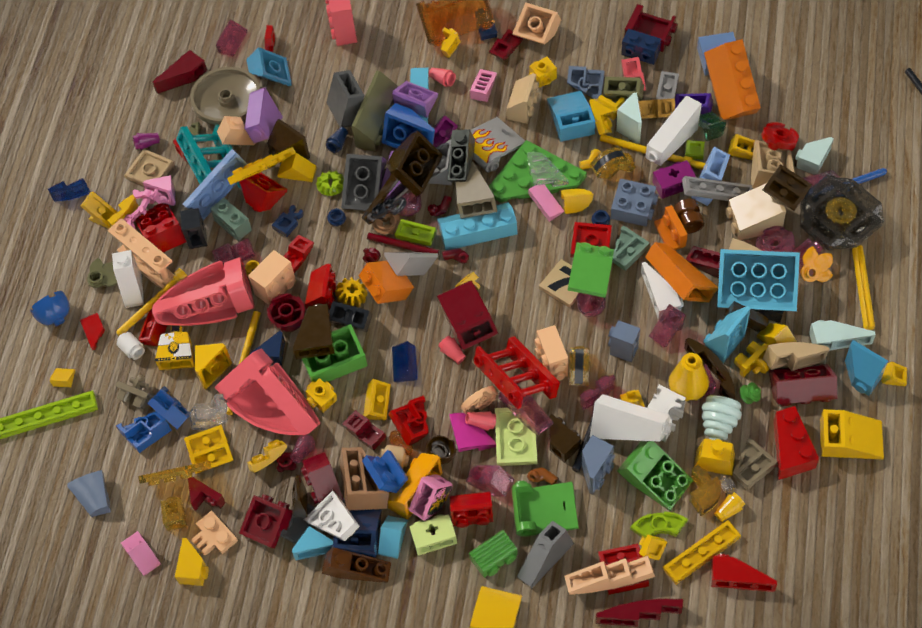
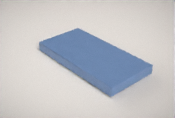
(215, 185)

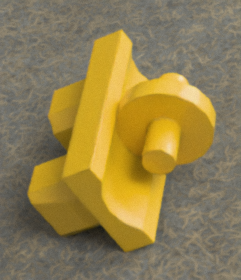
(754, 362)

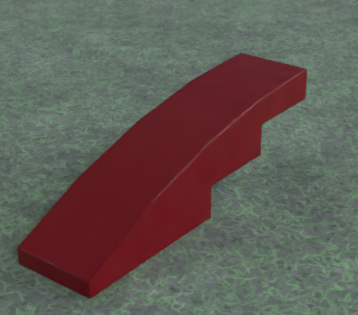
(705, 260)
(630, 613)

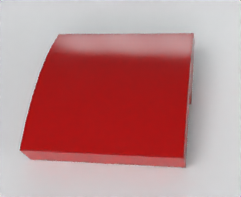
(631, 554)

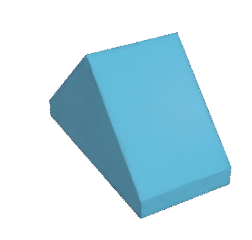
(392, 536)
(311, 544)

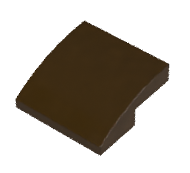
(787, 187)

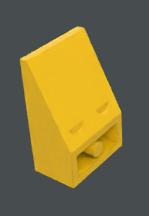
(850, 435)

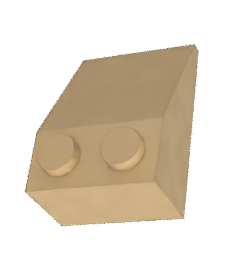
(767, 161)

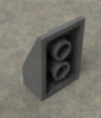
(362, 180)

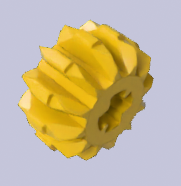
(351, 292)

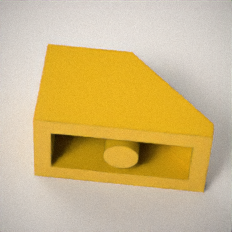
(190, 566)

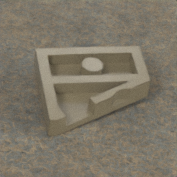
(753, 464)

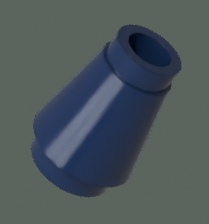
(337, 140)

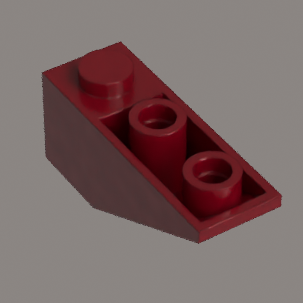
(182, 72)

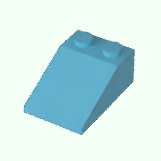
(728, 333)

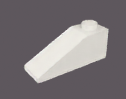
(659, 291)

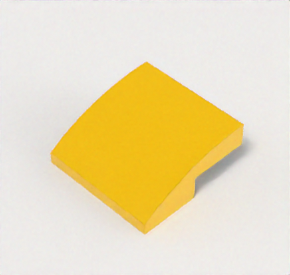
(209, 446)
(495, 609)

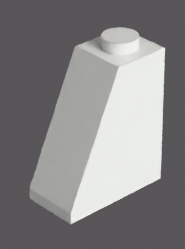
(128, 278)

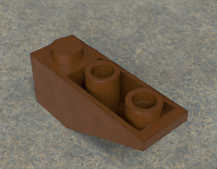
(355, 566)

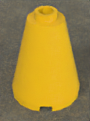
(689, 378)

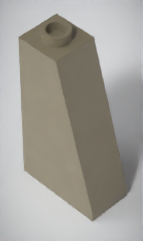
(474, 195)

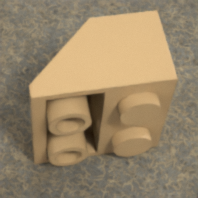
(522, 99)

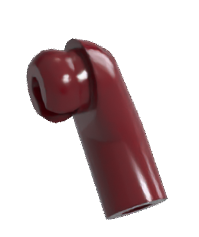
(435, 210)
(456, 254)

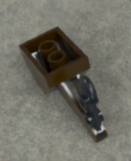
(412, 166)

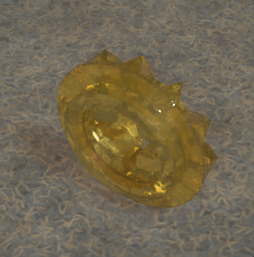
(847, 207)

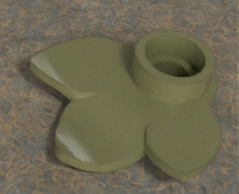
(102, 272)

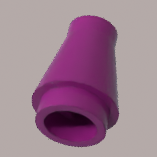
(145, 140)

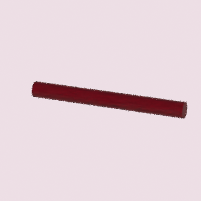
(401, 244)

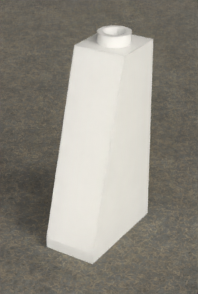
(674, 131)
(627, 421)

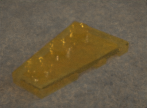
(170, 475)

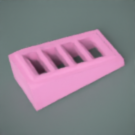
(482, 95)

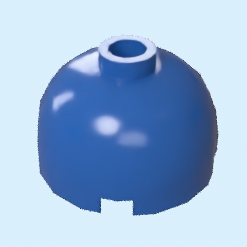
(51, 309)

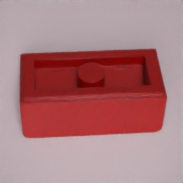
(151, 331)

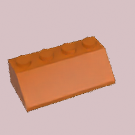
(732, 80)

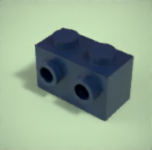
(641, 45)

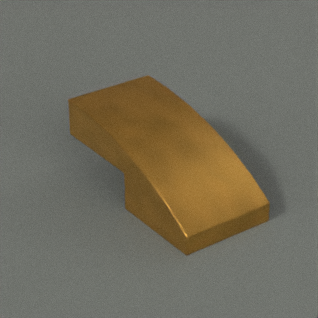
(656, 108)

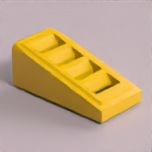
(740, 151)

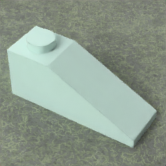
(839, 335)

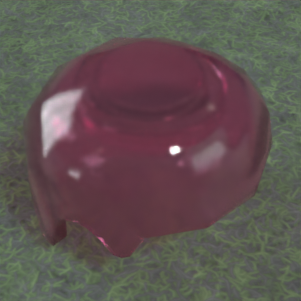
(413, 205)
(590, 305)

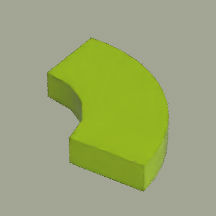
(659, 523)

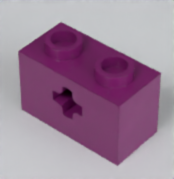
(669, 179)

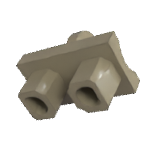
(141, 396)

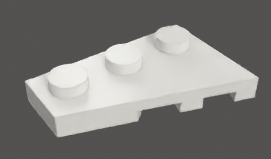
(333, 517)

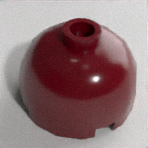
(286, 312)

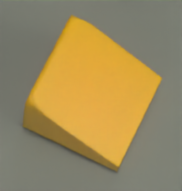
(894, 374)
(62, 377)

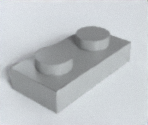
(667, 85)

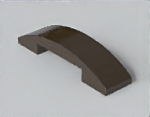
(714, 364)

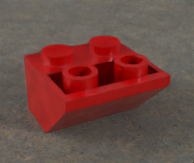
(321, 286)
(471, 509)

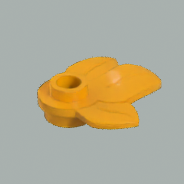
(818, 263)

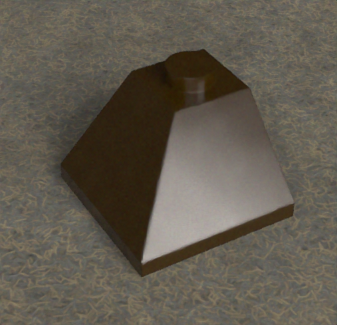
(285, 137)

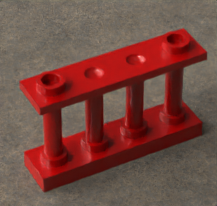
(522, 359)

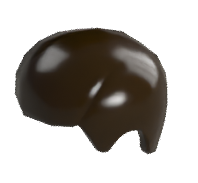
(442, 447)

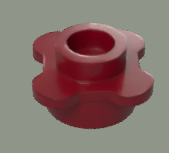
(371, 255)
(282, 466)

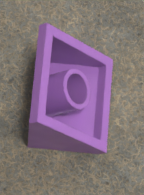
(415, 97)

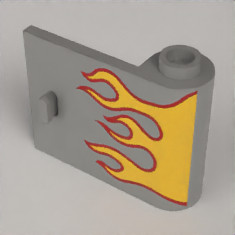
(492, 142)

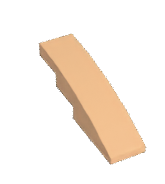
(611, 576)

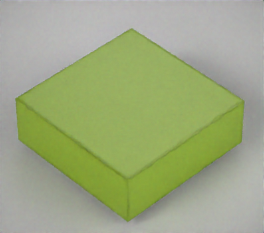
(695, 149)

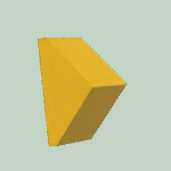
(297, 168)
(776, 334)

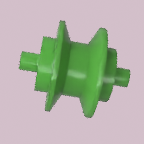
(750, 393)

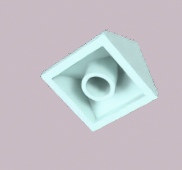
(629, 119)

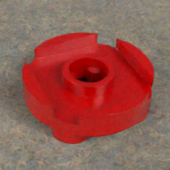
(779, 137)

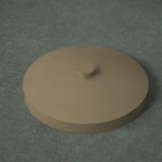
(222, 94)

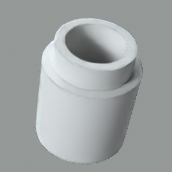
(130, 345)

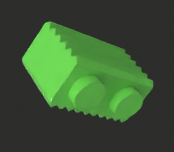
(494, 554)

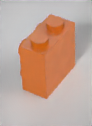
(384, 283)

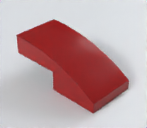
(298, 251)

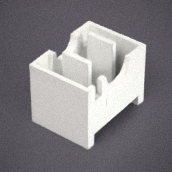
(668, 403)

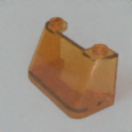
(459, 15)

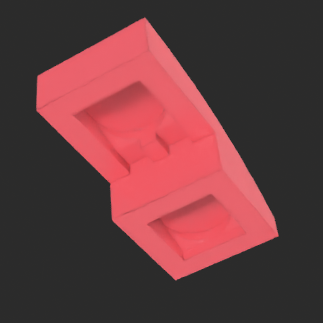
(632, 68)

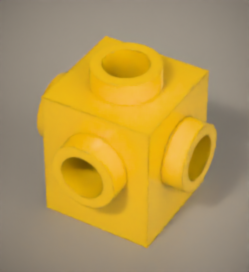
(544, 70)
(320, 395)

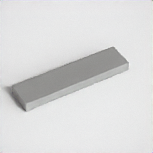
(713, 189)

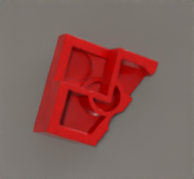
(411, 420)

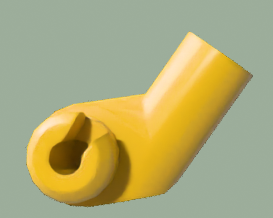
(585, 164)

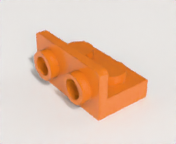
(671, 229)

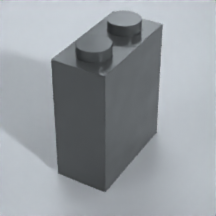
(344, 98)

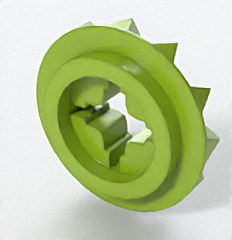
(337, 184)

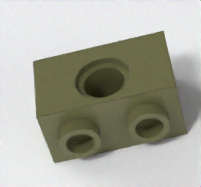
(623, 87)

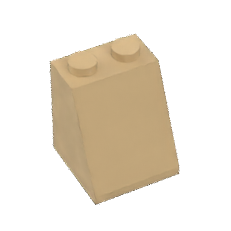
(754, 213)

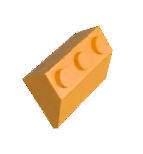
(420, 467)

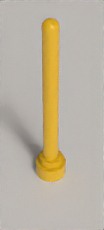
(179, 275)

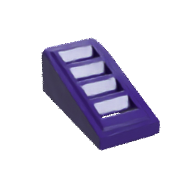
(704, 98)

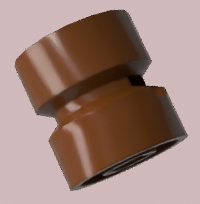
(689, 215)

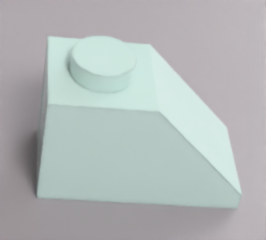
(813, 155)

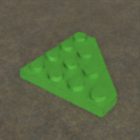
(516, 179)

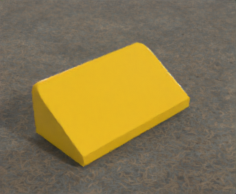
(377, 400)

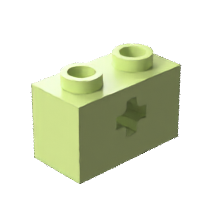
(425, 541)

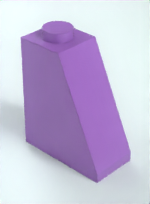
(261, 115)

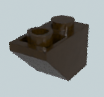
(562, 439)

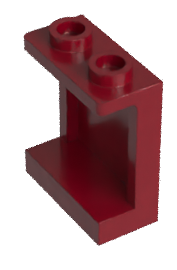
(652, 26)

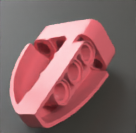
(206, 296)
(267, 397)

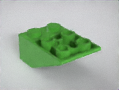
(655, 474)

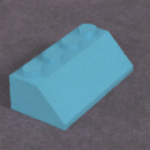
(477, 229)

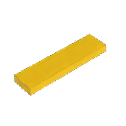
(701, 552)

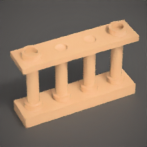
(149, 258)

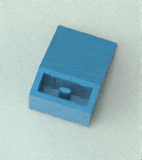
(572, 116)

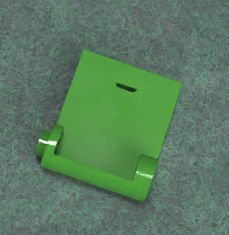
(540, 505)

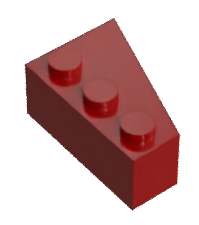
(793, 445)

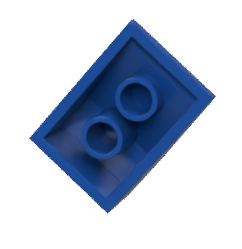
(401, 123)

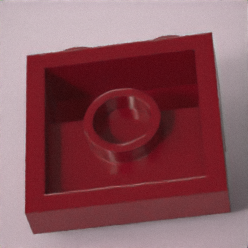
(266, 520)

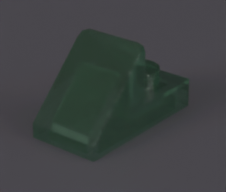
(712, 125)

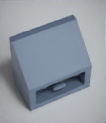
(596, 462)

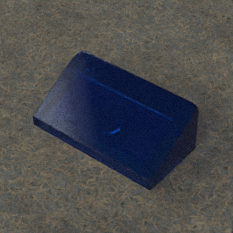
(404, 362)

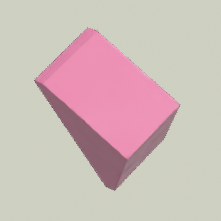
(164, 186)

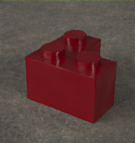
(320, 475)

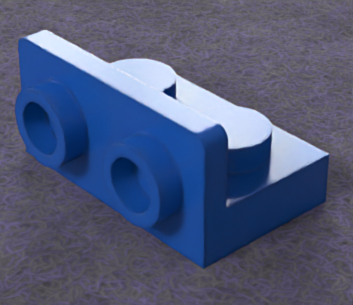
(385, 471)

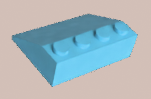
(759, 279)

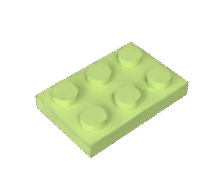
(513, 440)

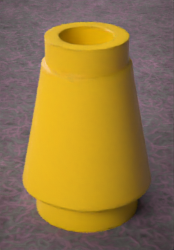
(729, 507)

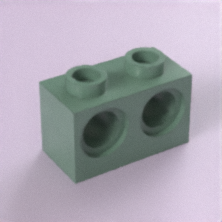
(231, 219)

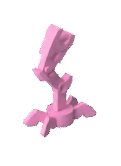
(148, 197)

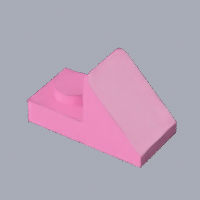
(140, 553)

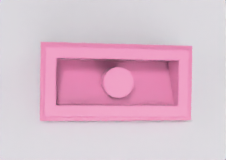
(545, 202)

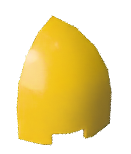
(576, 200)

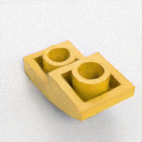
(127, 206)
(272, 452)

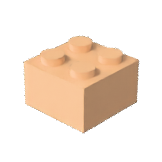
(272, 277)

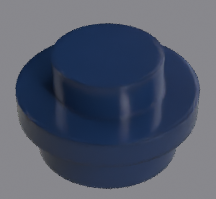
(336, 217)
(600, 217)

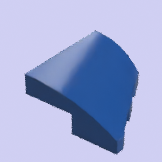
(169, 408)
(145, 430)

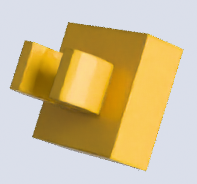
(472, 276)
(633, 397)
(652, 546)

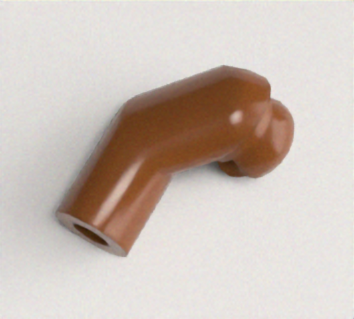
(542, 474)

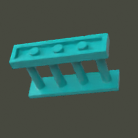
(194, 153)

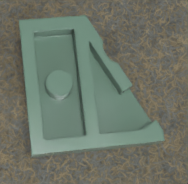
(629, 248)

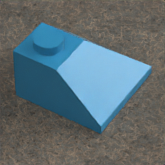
(269, 66)
(864, 367)

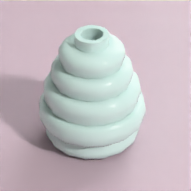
(720, 416)

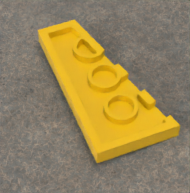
(260, 165)

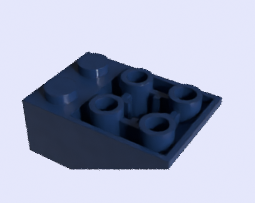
(366, 537)

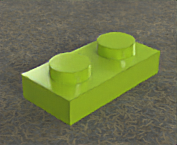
(415, 232)

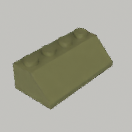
(371, 115)

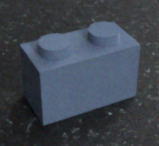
(624, 341)

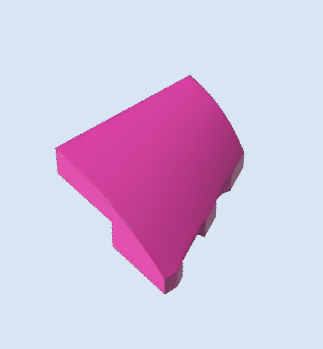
(469, 436)

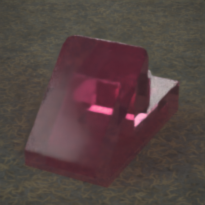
(668, 325)

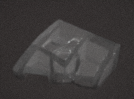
(544, 171)

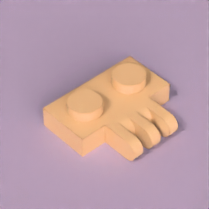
(213, 535)

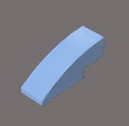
(713, 170)

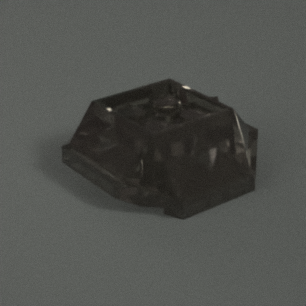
(833, 235)

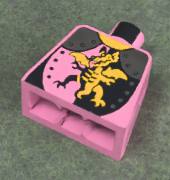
(433, 491)

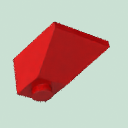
(261, 192)

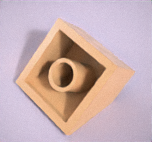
(537, 24)

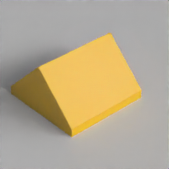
(211, 362)

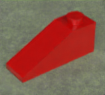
(735, 574)

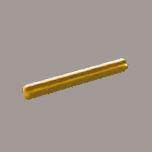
(863, 288)

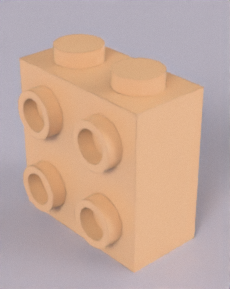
(552, 352)

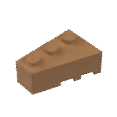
(358, 485)

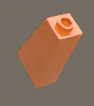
(681, 274)

